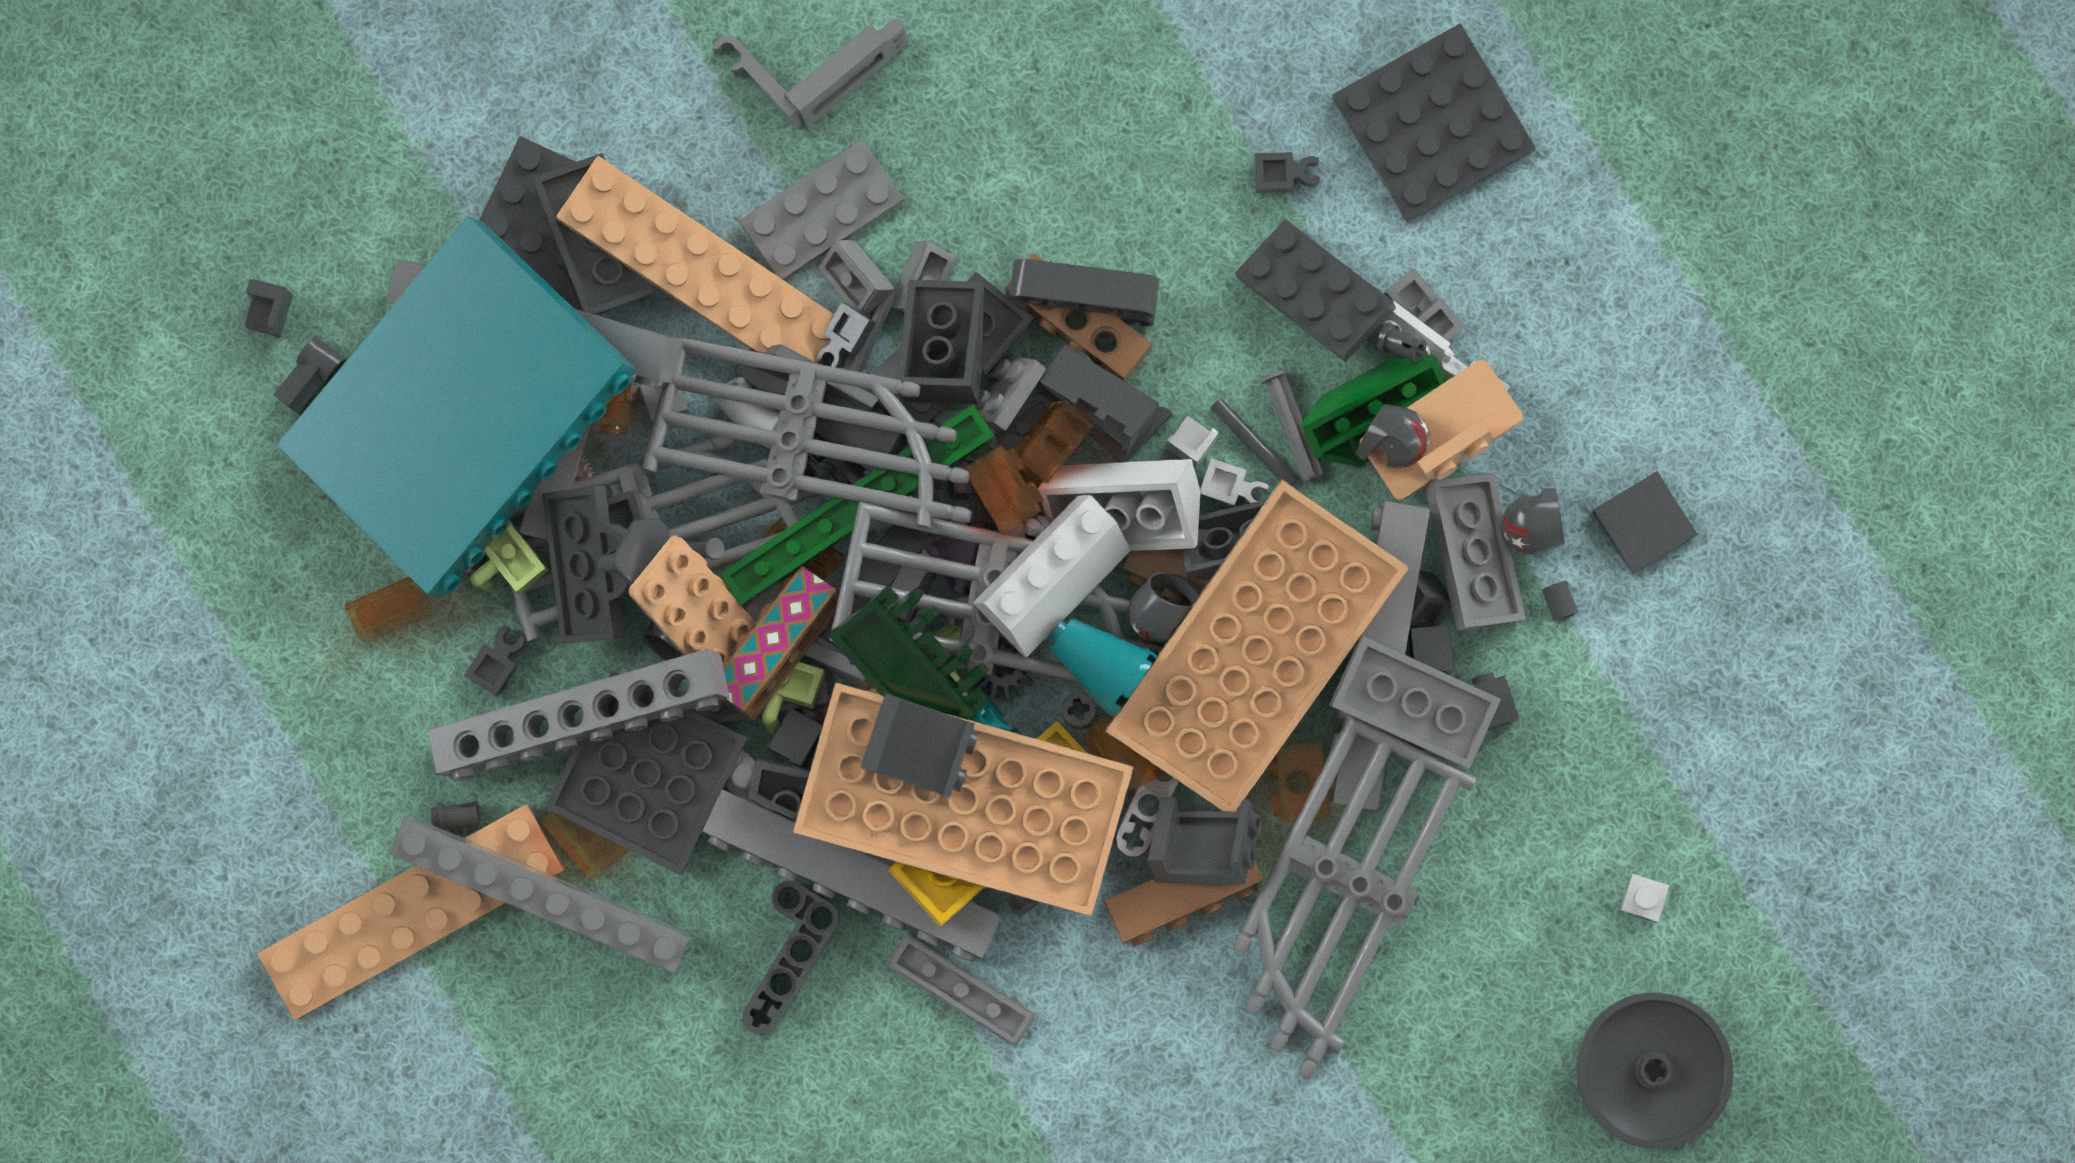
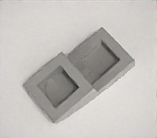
(1419, 300)

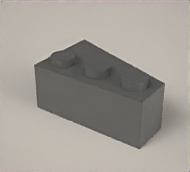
(1113, 406)

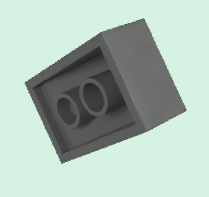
(943, 341)
(1216, 538)

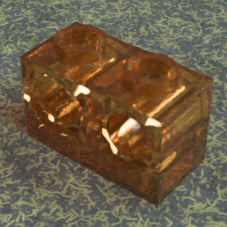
(1052, 441)

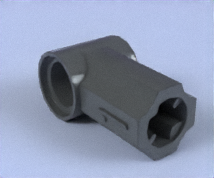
(314, 370)

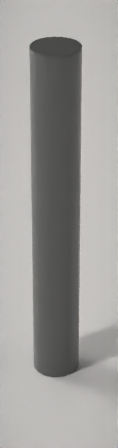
(1253, 442)

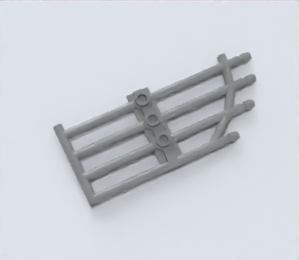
(795, 432)
(632, 477)
(993, 557)
(1352, 880)

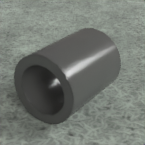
(1560, 601)

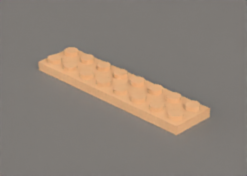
(692, 264)
(394, 920)

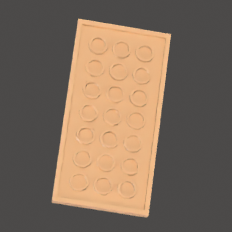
(1257, 647)
(1023, 822)

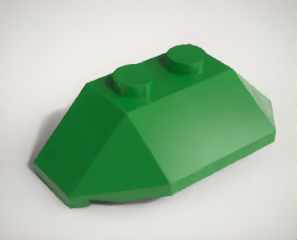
(1348, 410)

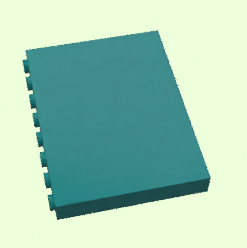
(456, 407)

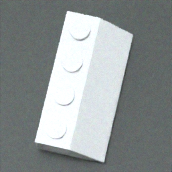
(1148, 499)
(1054, 574)

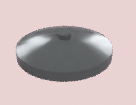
(1654, 1070)

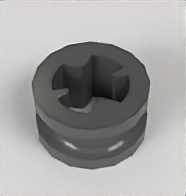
(1023, 904)

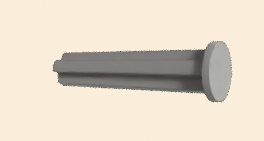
(1290, 419)

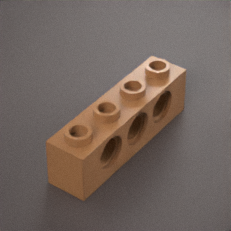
(1130, 345)

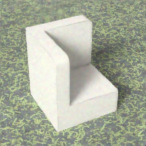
(1192, 441)

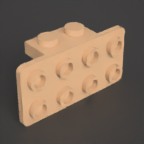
(1461, 423)
(690, 602)

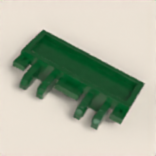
(906, 667)

